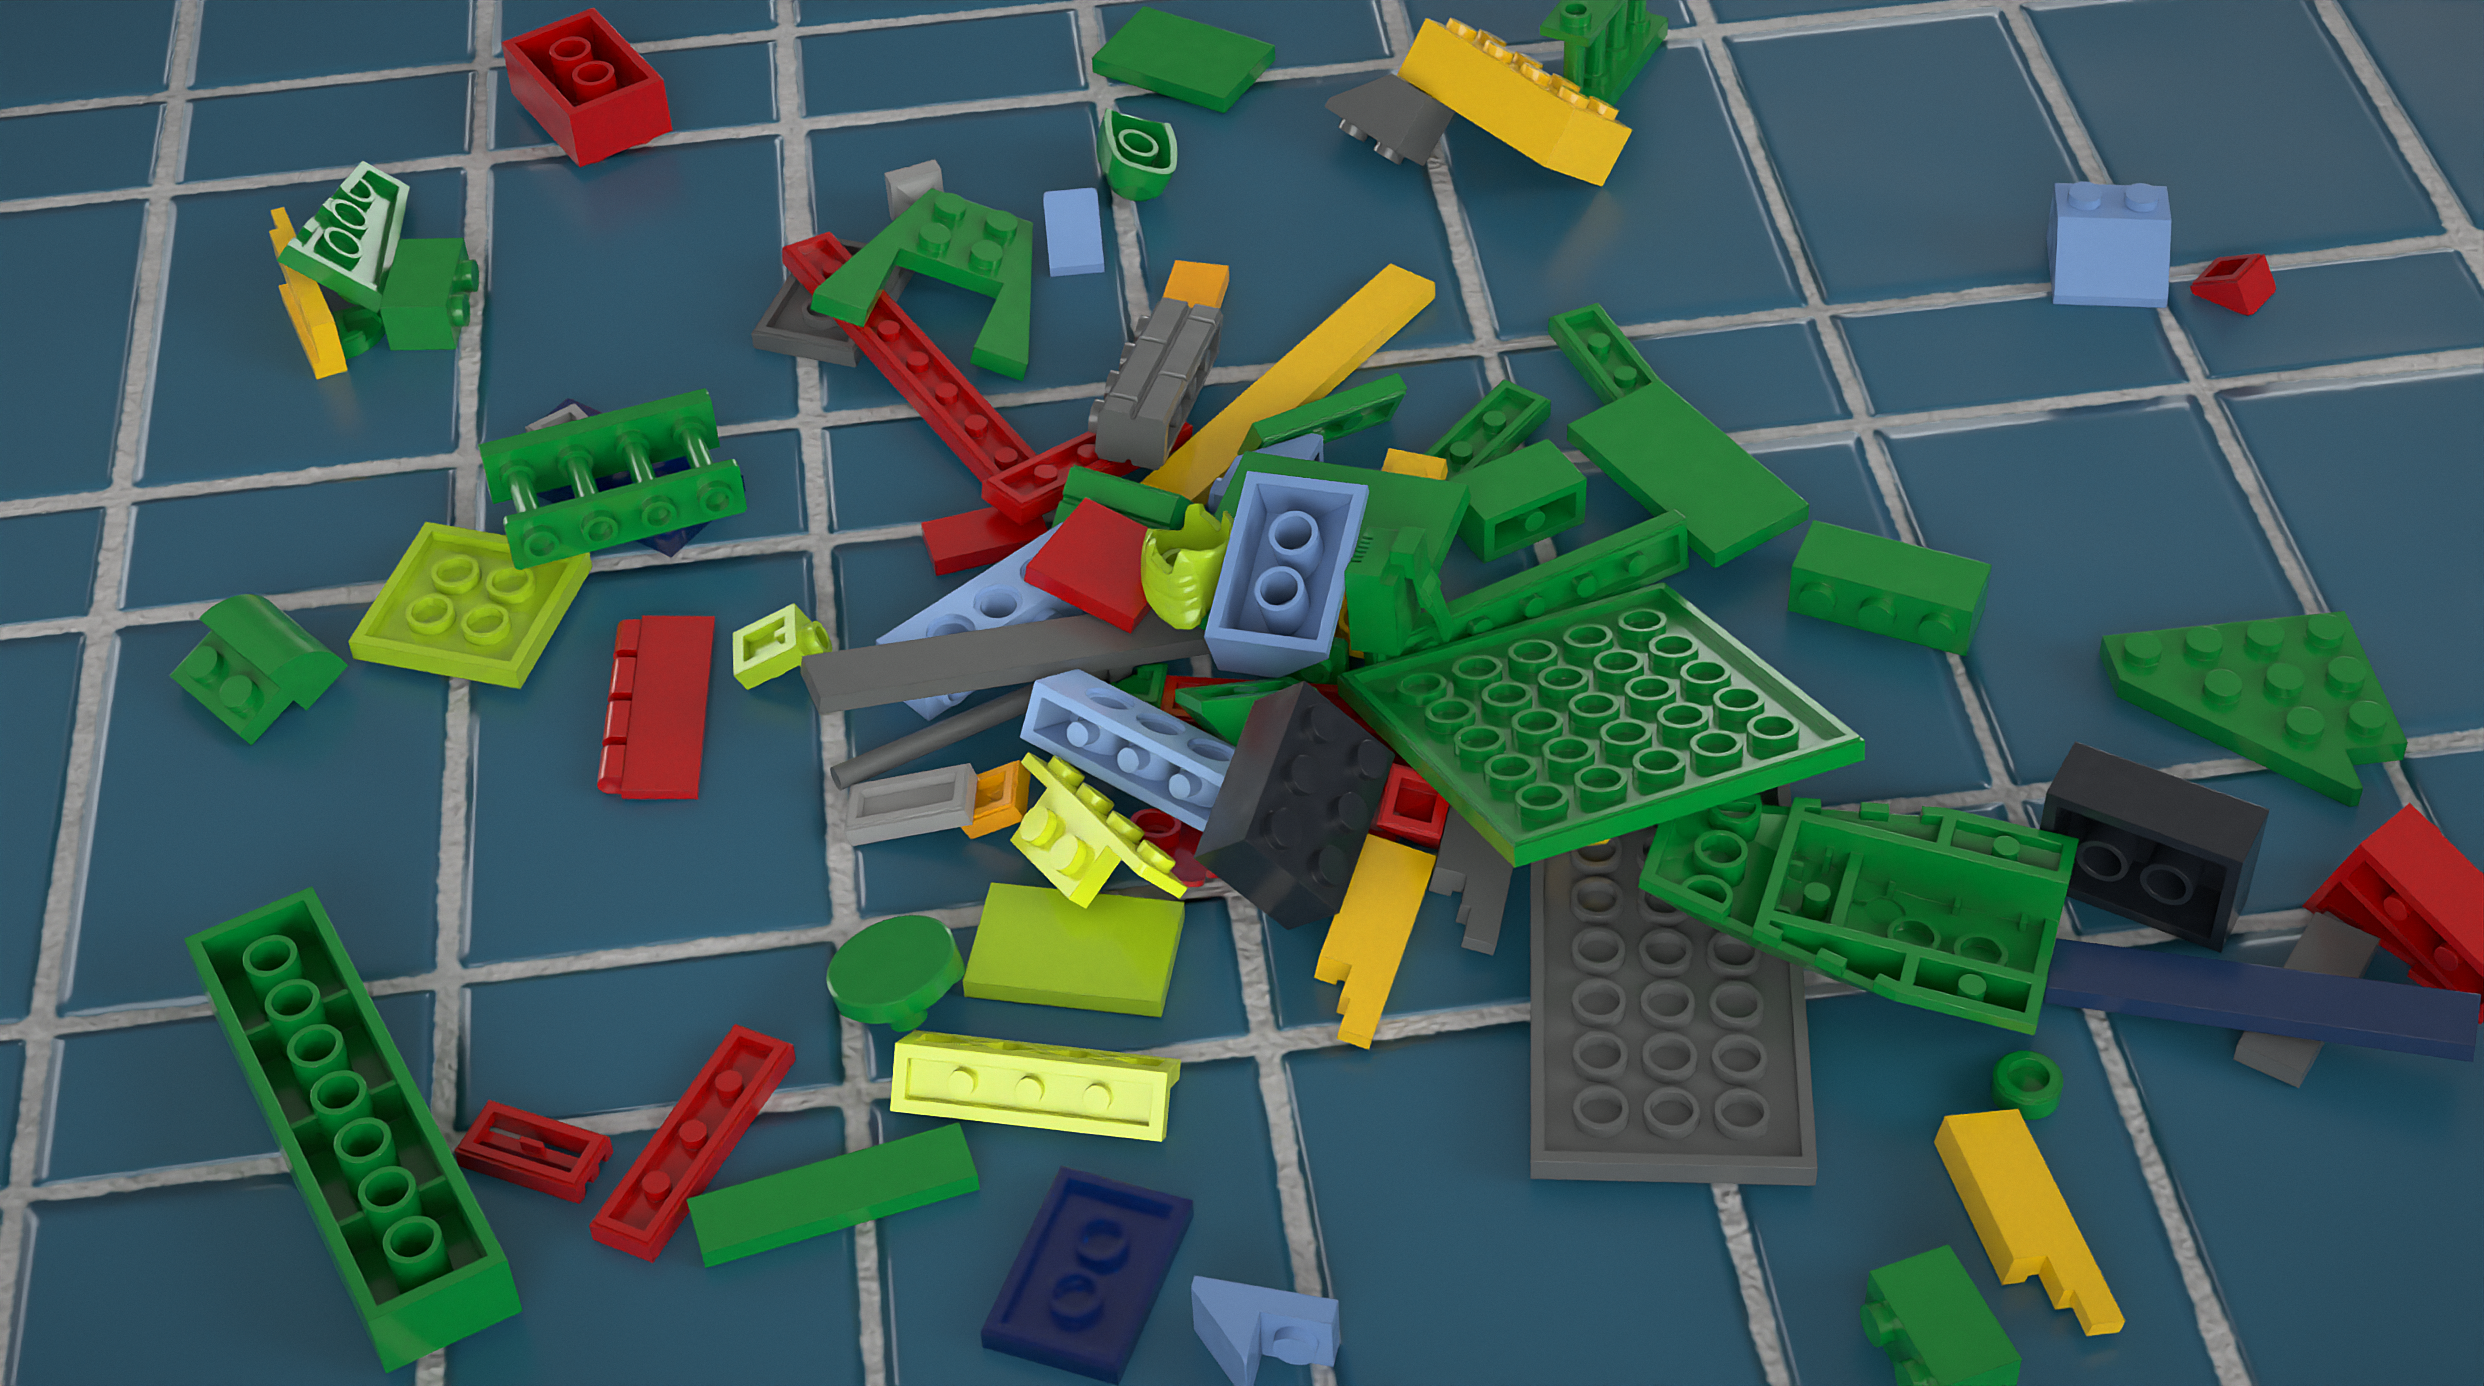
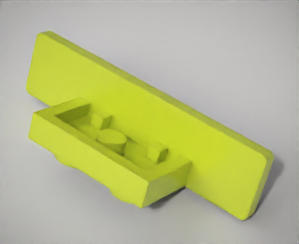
(1079, 841)

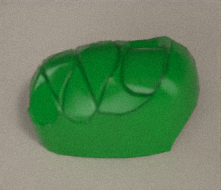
(1136, 155)

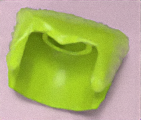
(1184, 566)

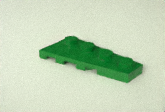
(353, 237)

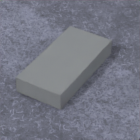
(911, 804)

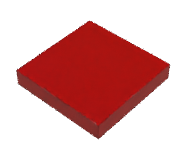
(1095, 565)

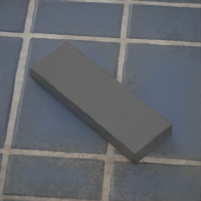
(2323, 948)

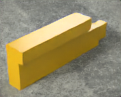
(307, 308)
(1373, 932)
(2024, 1214)

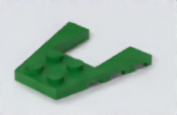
(958, 245)

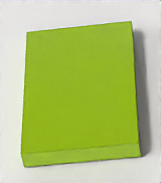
(1056, 953)

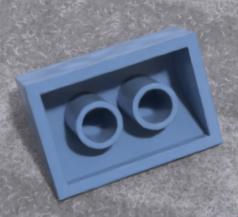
(1284, 573)

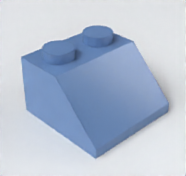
(2109, 244)

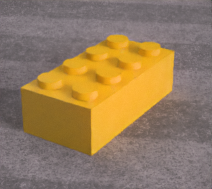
(1516, 99)

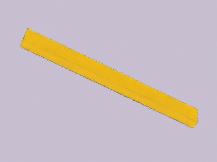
(1298, 378)

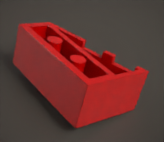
(2417, 898)

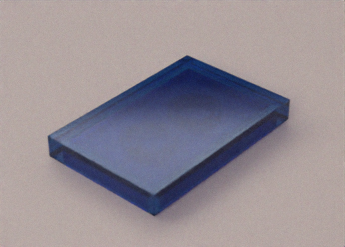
(1088, 1275)

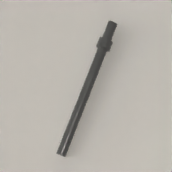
(945, 733)

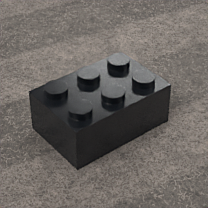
(1295, 806)
(2155, 845)

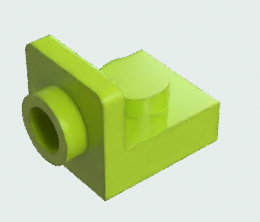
(776, 645)

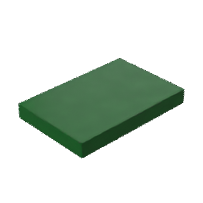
(1183, 59)

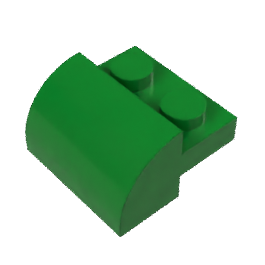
(255, 665)

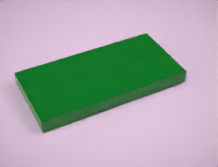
(1682, 461)
(1391, 503)

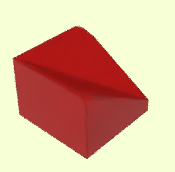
(1412, 808)

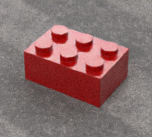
(587, 87)

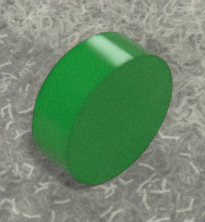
(2027, 1083)

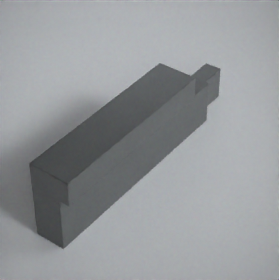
(1480, 873)

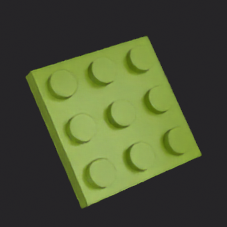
(466, 609)

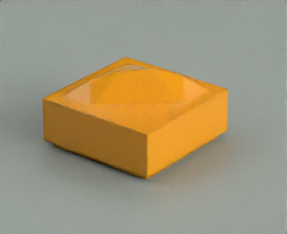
(999, 799)

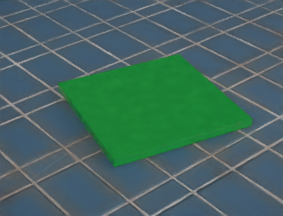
(1596, 722)

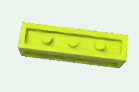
(1033, 1085)

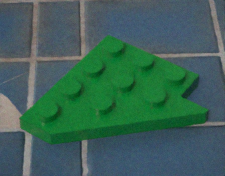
(2267, 689)

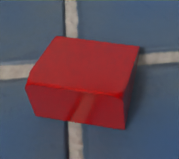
(2236, 283)

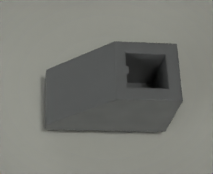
(1394, 114)

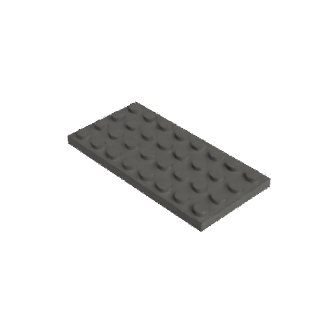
(1659, 1035)

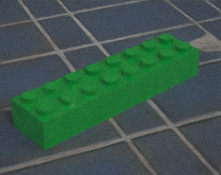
(353, 1130)

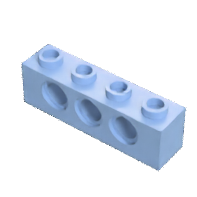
(987, 601)
(1128, 744)

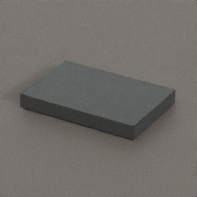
(797, 331)

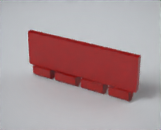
(657, 707)

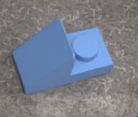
(1073, 232)
(1252, 1321)

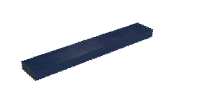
(2264, 999)

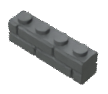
(1156, 383)

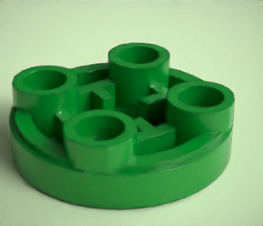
(895, 971)

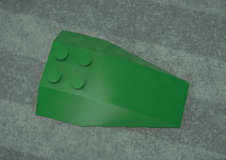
(1896, 904)

